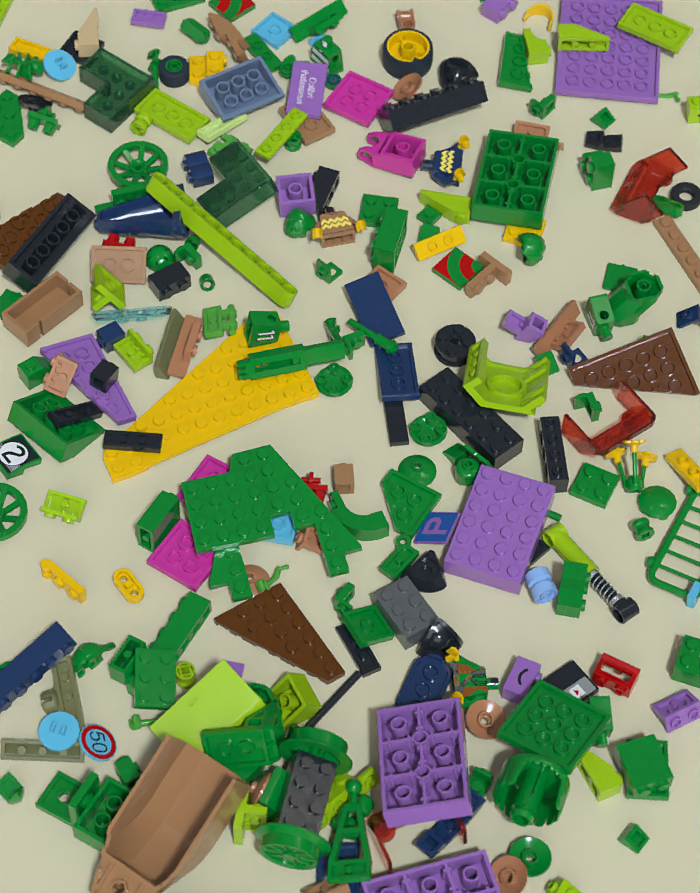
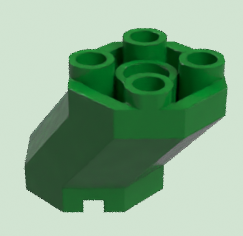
(634, 297)

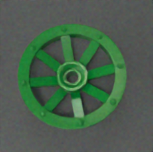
(138, 167)
(19, 521)

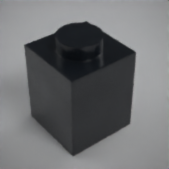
(104, 375)

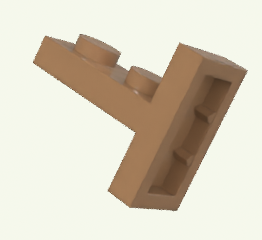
(491, 270)

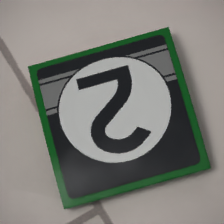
(16, 456)

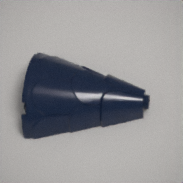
(142, 218)

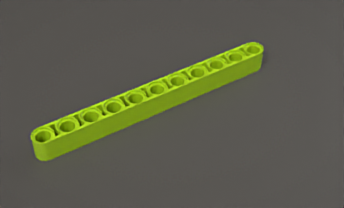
(222, 240)

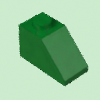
(33, 371)

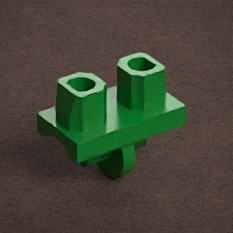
(44, 118)

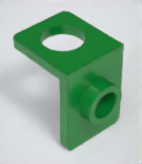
(324, 271)

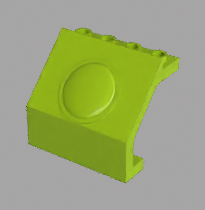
(505, 385)

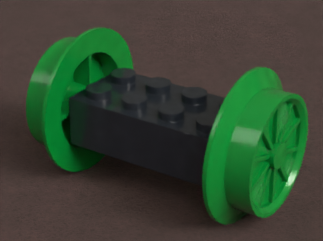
(294, 833)

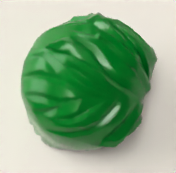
(298, 223)

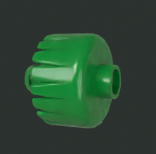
(531, 789)

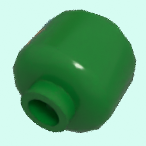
(466, 471)

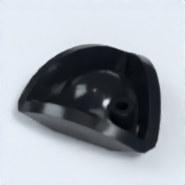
(455, 69)
(426, 573)
(439, 639)

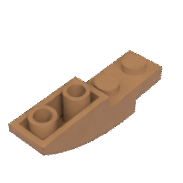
(229, 35)

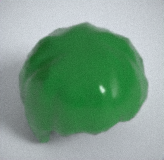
(532, 247)

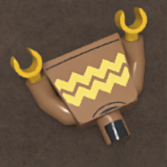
(336, 228)

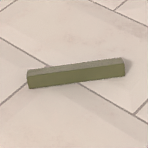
(168, 344)
(34, 750)

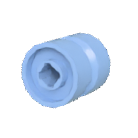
(540, 583)

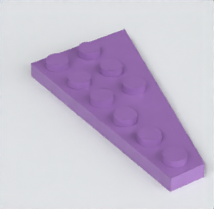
(89, 355)

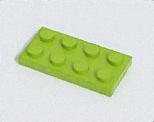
(655, 27)
(172, 115)

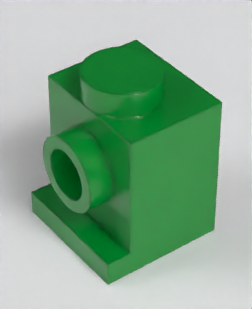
(127, 771)

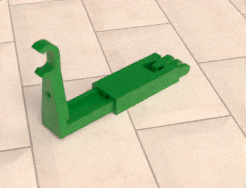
(293, 357)

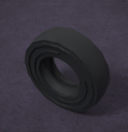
(686, 187)

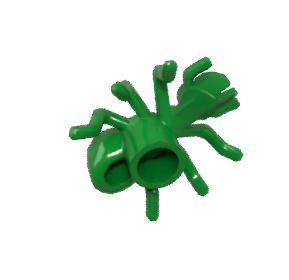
(25, 67)

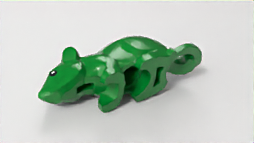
(89, 656)

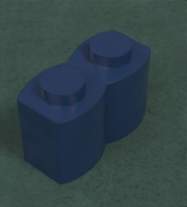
(198, 169)

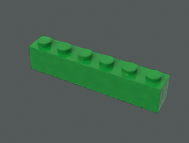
(181, 628)

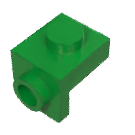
(590, 403)
(343, 597)

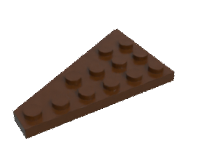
(21, 227)
(645, 365)
(282, 629)

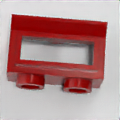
(612, 682)

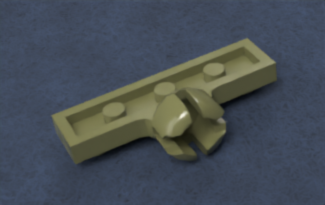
(65, 694)

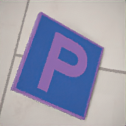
(437, 528)

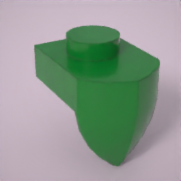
(11, 789)

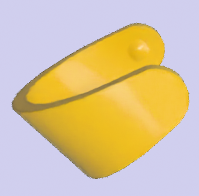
(540, 9)

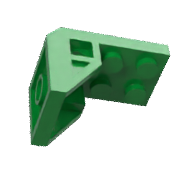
(248, 745)

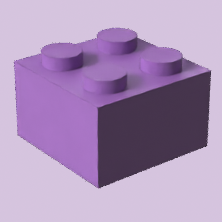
(295, 192)

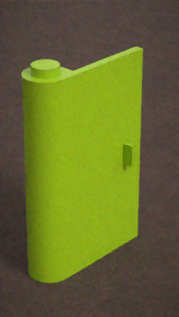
(213, 703)

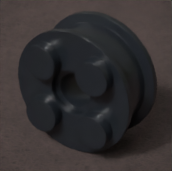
(453, 345)

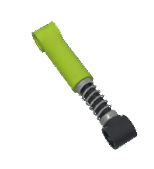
(559, 539)

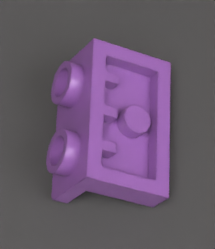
(678, 710)

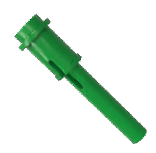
(389, 345)

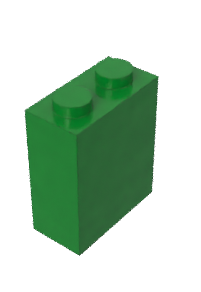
(158, 520)
(643, 766)

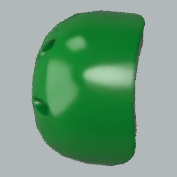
(158, 254)

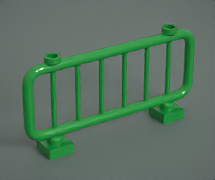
(655, 562)

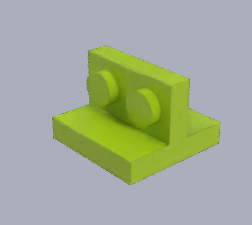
(106, 289)
(248, 818)

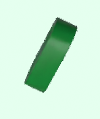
(668, 205)

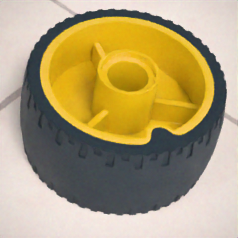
(407, 53)

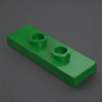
(258, 48)

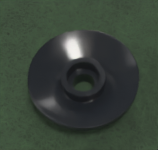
(34, 102)

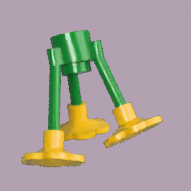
(634, 482)

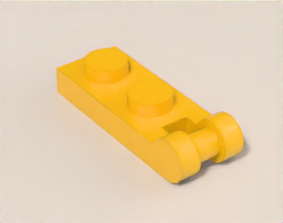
(63, 580)

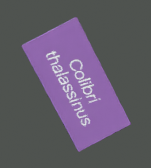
(307, 88)

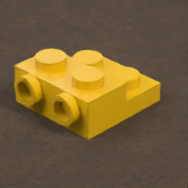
(205, 66)

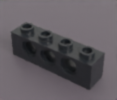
(553, 453)

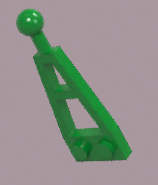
(352, 869)

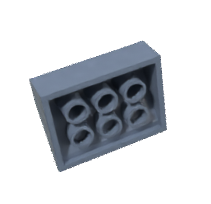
(240, 89)

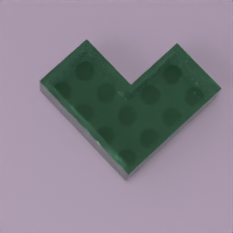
(117, 88)
(242, 184)

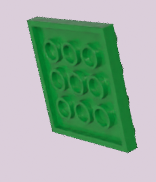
(227, 510)
(554, 725)

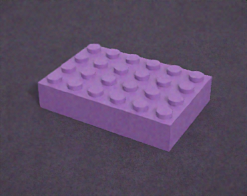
(499, 529)
(423, 762)
(454, 875)

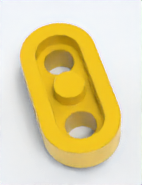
(130, 587)

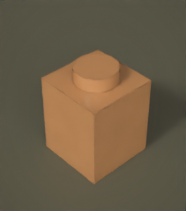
(343, 478)

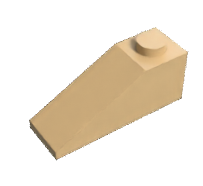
(88, 36)

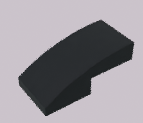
(599, 141)

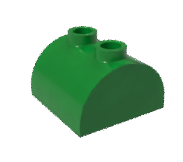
(272, 792)

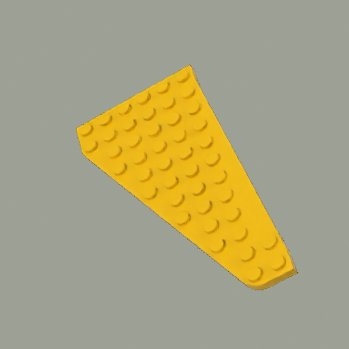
(211, 404)

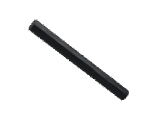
(334, 699)

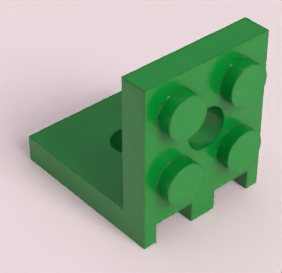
(80, 796)

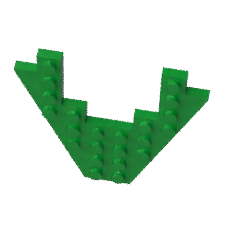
(284, 496)

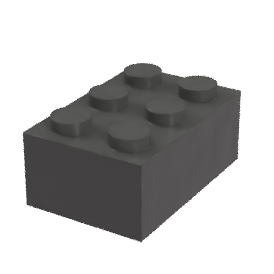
(405, 611)

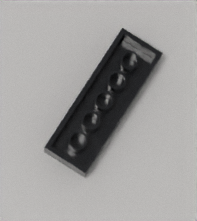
(432, 104)
(49, 243)
(471, 423)

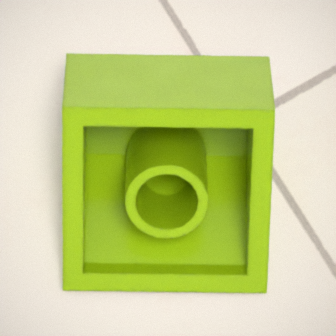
(296, 699)

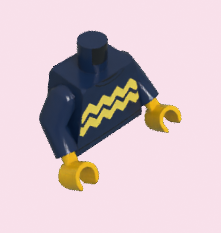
(447, 164)

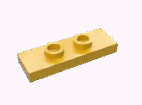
(25, 47)
(439, 243)
(685, 468)

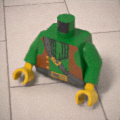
(469, 679)

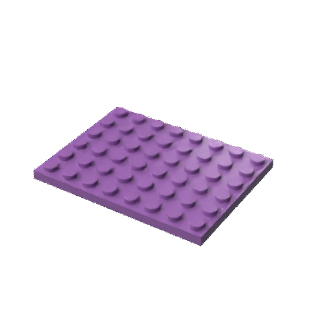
(623, 72)

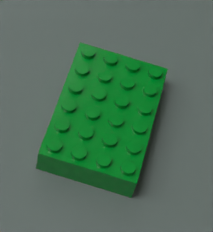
(515, 179)

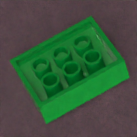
(63, 443)

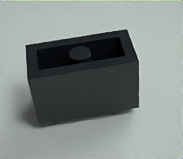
(169, 281)

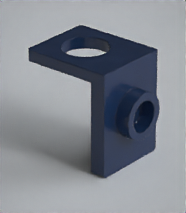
(688, 316)
(568, 355)

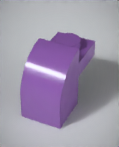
(525, 329)

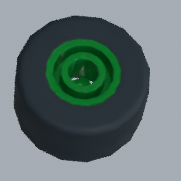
(174, 71)

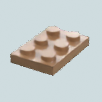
(312, 129)
(123, 262)

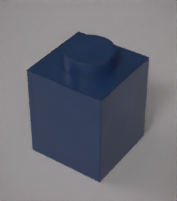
(109, 335)

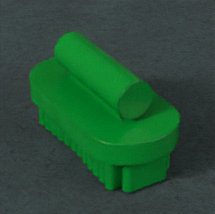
(195, 30)

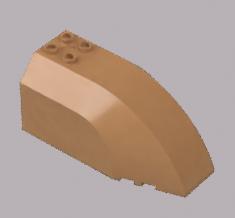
(168, 820)

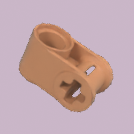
(405, 19)

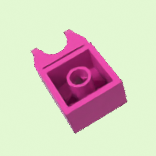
(394, 152)

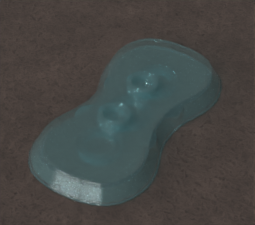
(124, 314)

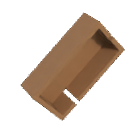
(42, 308)

